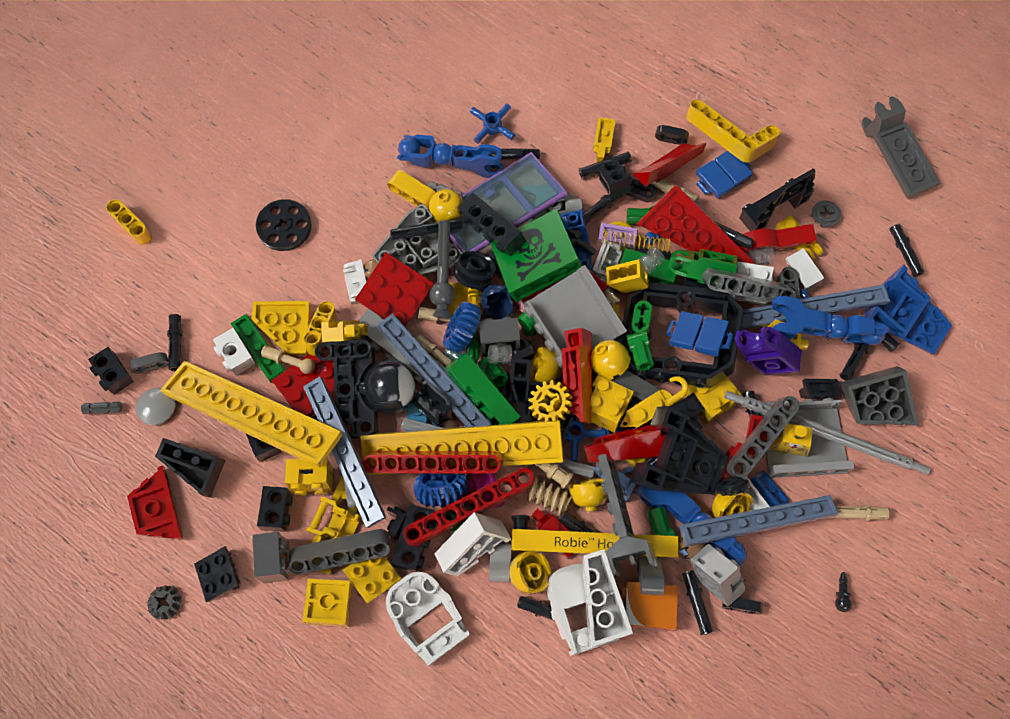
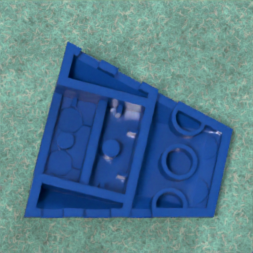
(910, 313)

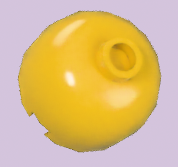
(445, 205)
(609, 359)
(545, 366)
(588, 493)
(731, 504)
(530, 572)

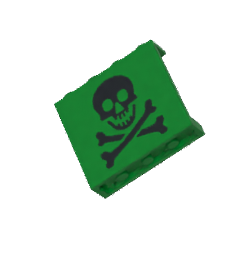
(541, 259)

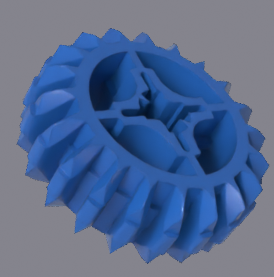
(462, 327)
(440, 488)

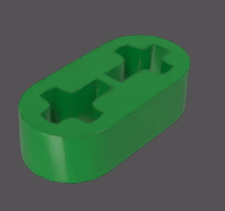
(637, 317)

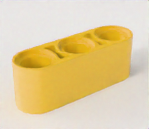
(410, 189)
(123, 217)
(313, 336)

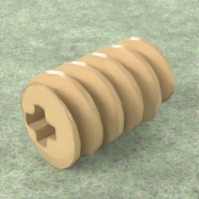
(549, 497)

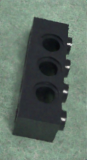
(491, 224)

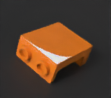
(650, 610)

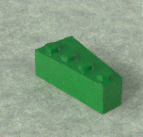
(481, 390)

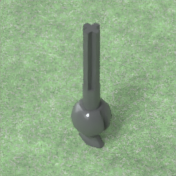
(442, 292)

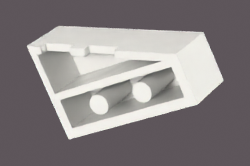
(469, 542)

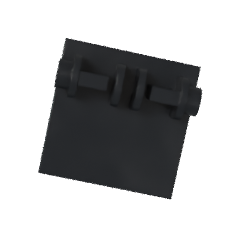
(217, 574)

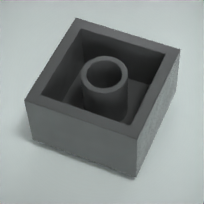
(499, 333)
(270, 557)

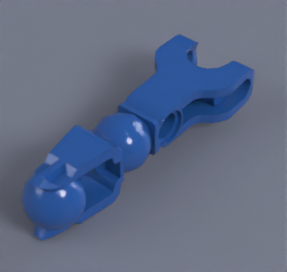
(472, 159)
(819, 323)
(687, 511)

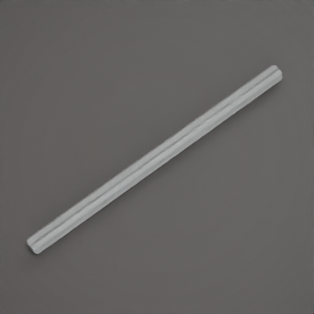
(567, 465)

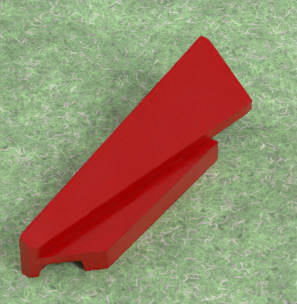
(669, 163)
(578, 371)
(627, 444)

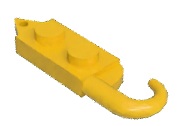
(646, 408)

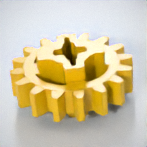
(557, 406)

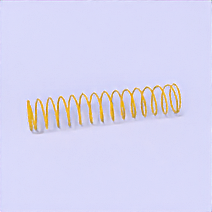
(668, 242)

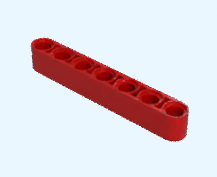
(424, 466)
(474, 498)

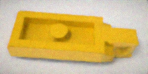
(603, 137)

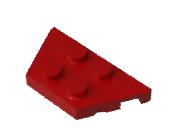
(154, 508)

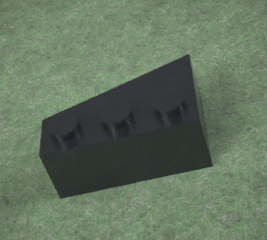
(192, 465)

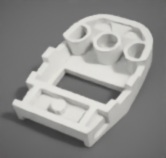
(566, 591)
(413, 599)

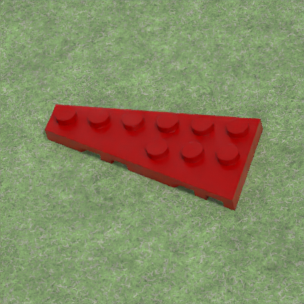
(688, 226)

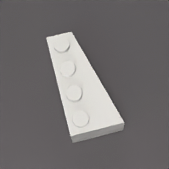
(604, 606)

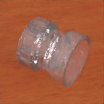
(763, 256)
(652, 259)
(499, 354)

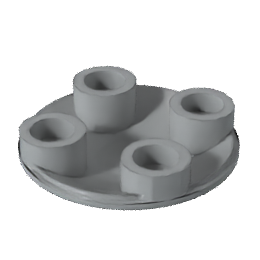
(155, 407)

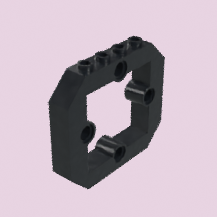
(699, 299)

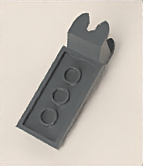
(900, 148)
(627, 545)

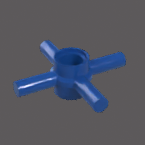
(492, 129)
(575, 440)

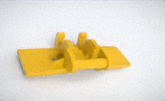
(342, 522)

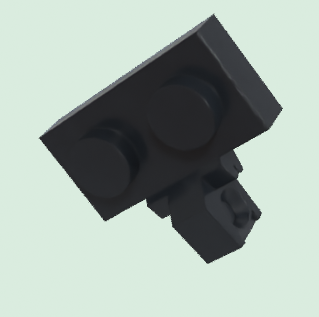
(691, 407)

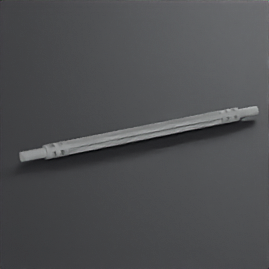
(834, 435)

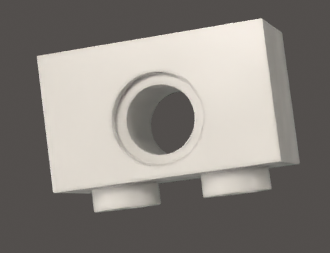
(229, 342)

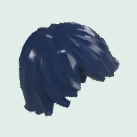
(497, 302)

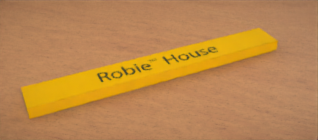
(584, 542)

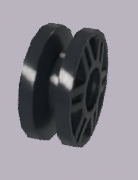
(474, 270)

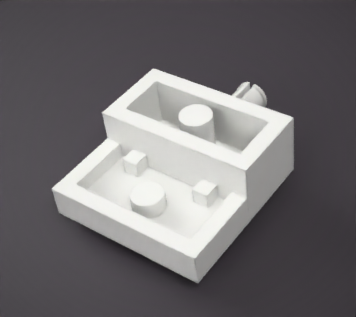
(757, 271)

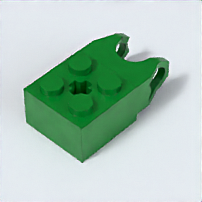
(697, 262)

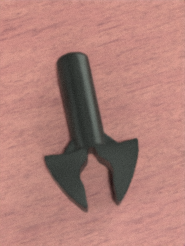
(578, 242)

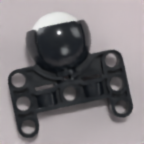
(373, 386)

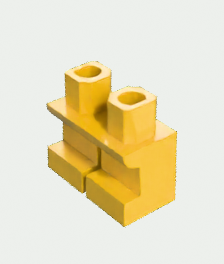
(343, 330)

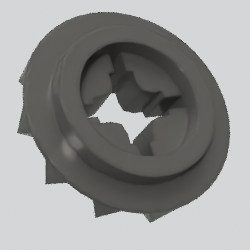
(830, 208)
(173, 600)

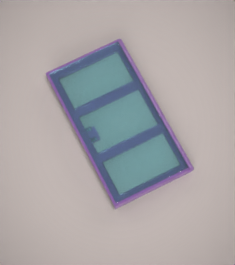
(514, 193)

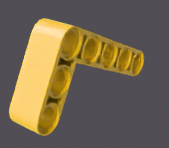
(729, 136)

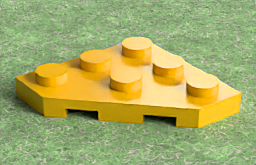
(284, 323)

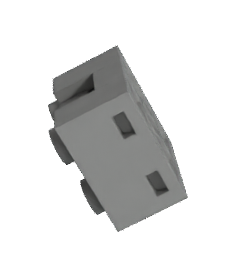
(718, 574)

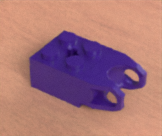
(769, 351)

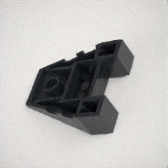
(795, 191)
(521, 390)
(686, 459)

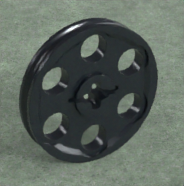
(290, 220)

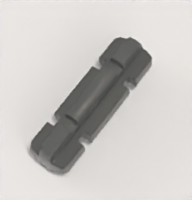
(101, 407)

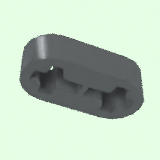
(149, 362)

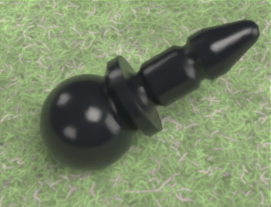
(843, 602)

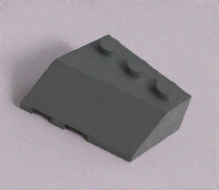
(881, 398)

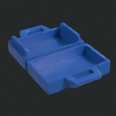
(723, 174)
(705, 336)

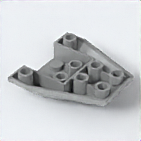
(420, 251)

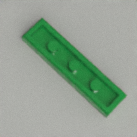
(254, 343)

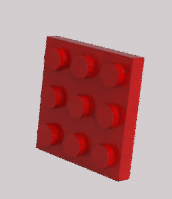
(394, 289)
(291, 384)

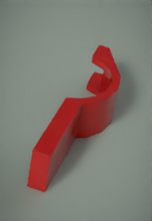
(782, 238)

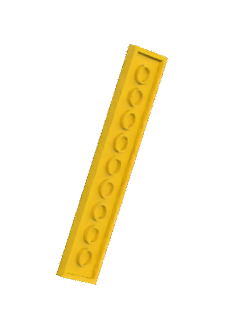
(252, 413)
(516, 442)

